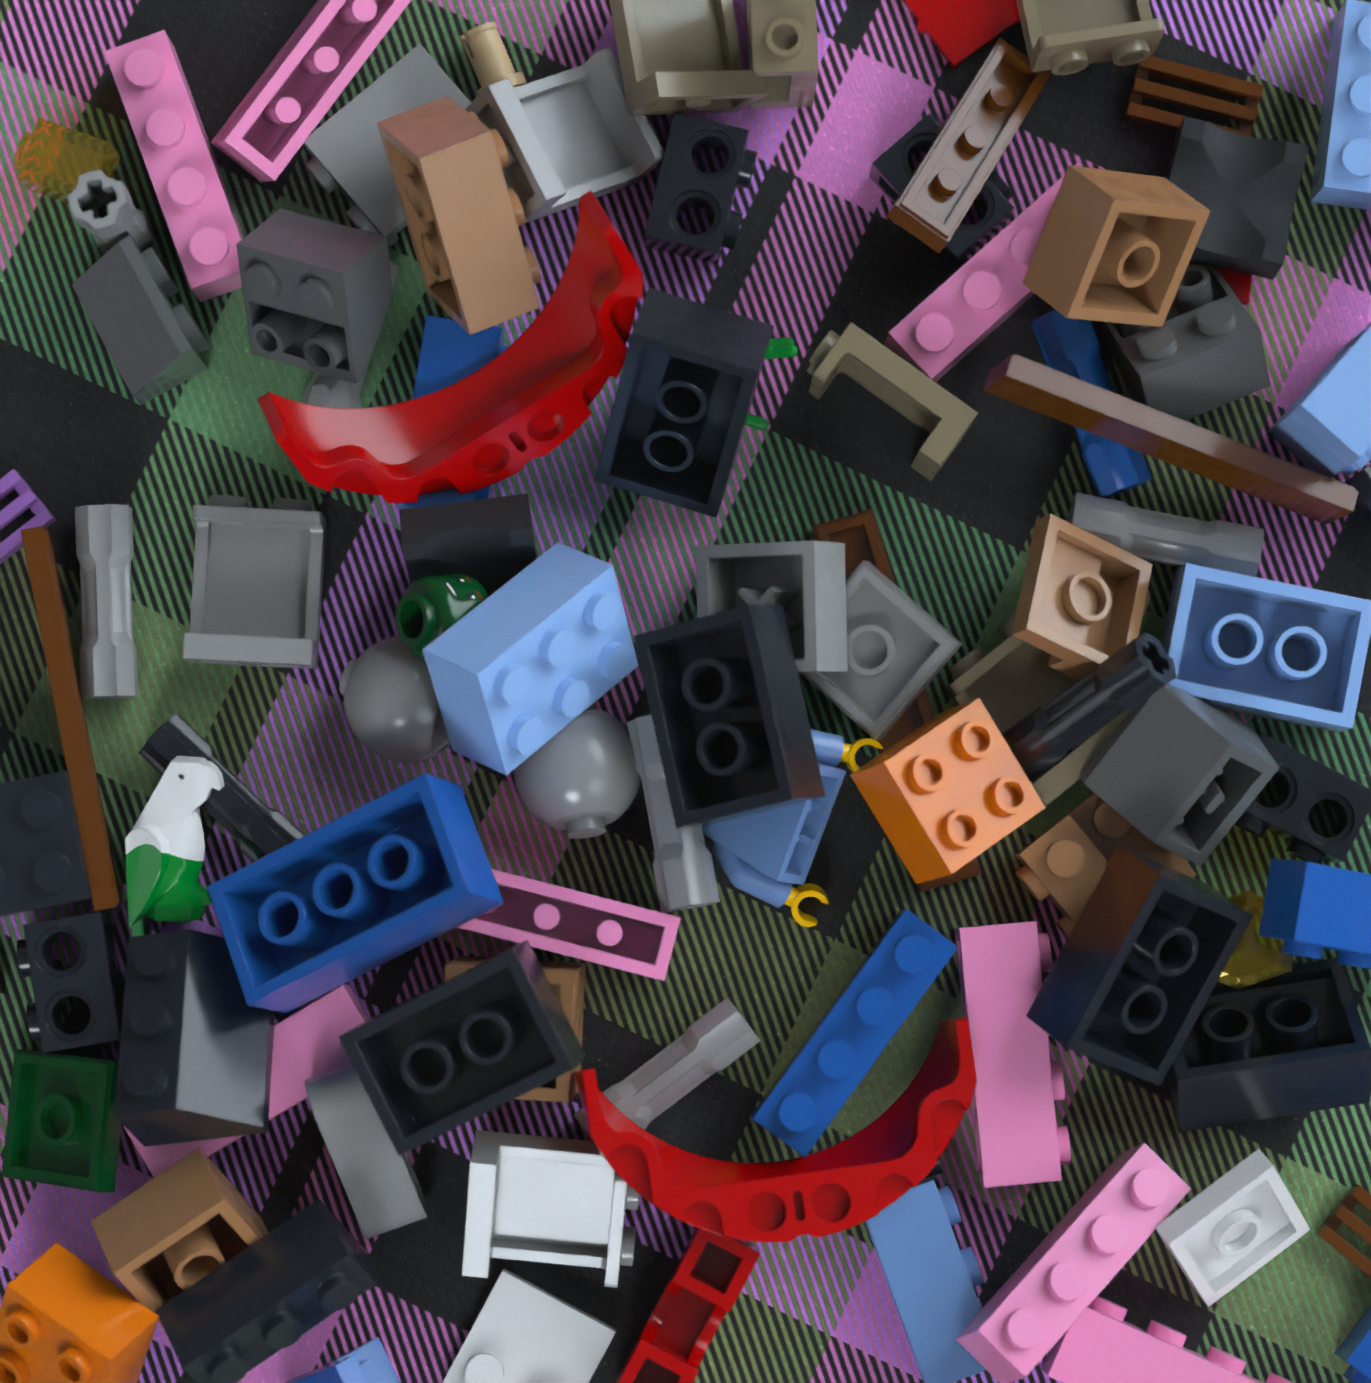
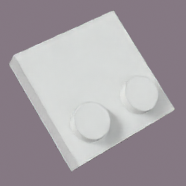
(1233, 1227)
(530, 1339)

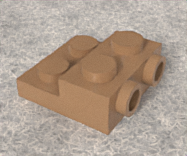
(1079, 597)
(1075, 852)

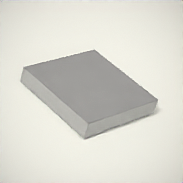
(890, 653)

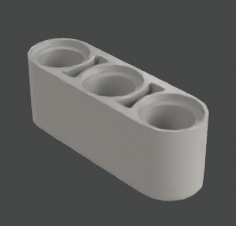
(373, 1175)

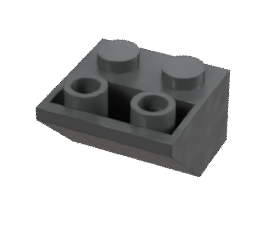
(315, 293)
(137, 322)
(1201, 354)
(1180, 771)

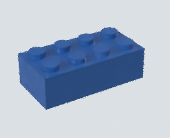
(354, 894)

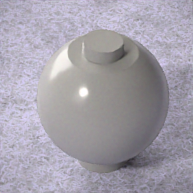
(393, 703)
(581, 776)

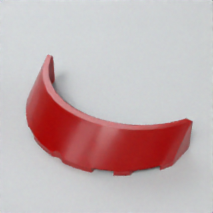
(499, 414)
(800, 1194)

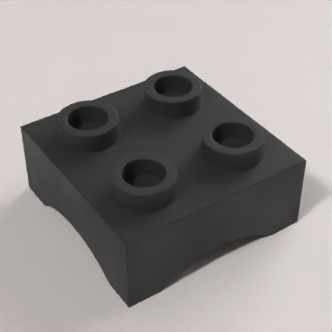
(1246, 187)
(473, 538)

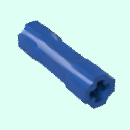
(1075, 350)

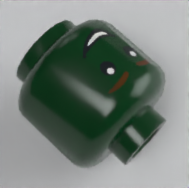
(434, 606)

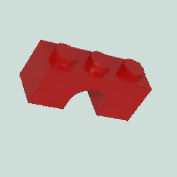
(690, 1309)

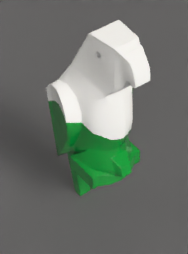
(169, 847)

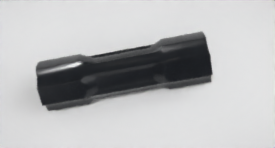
(1111, 689)
(235, 806)

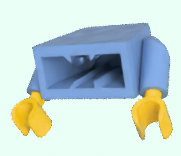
(777, 846)

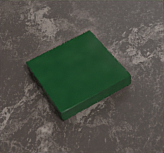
(62, 1121)

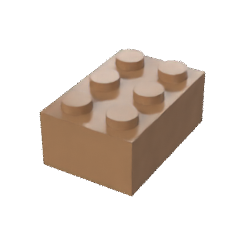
(461, 213)

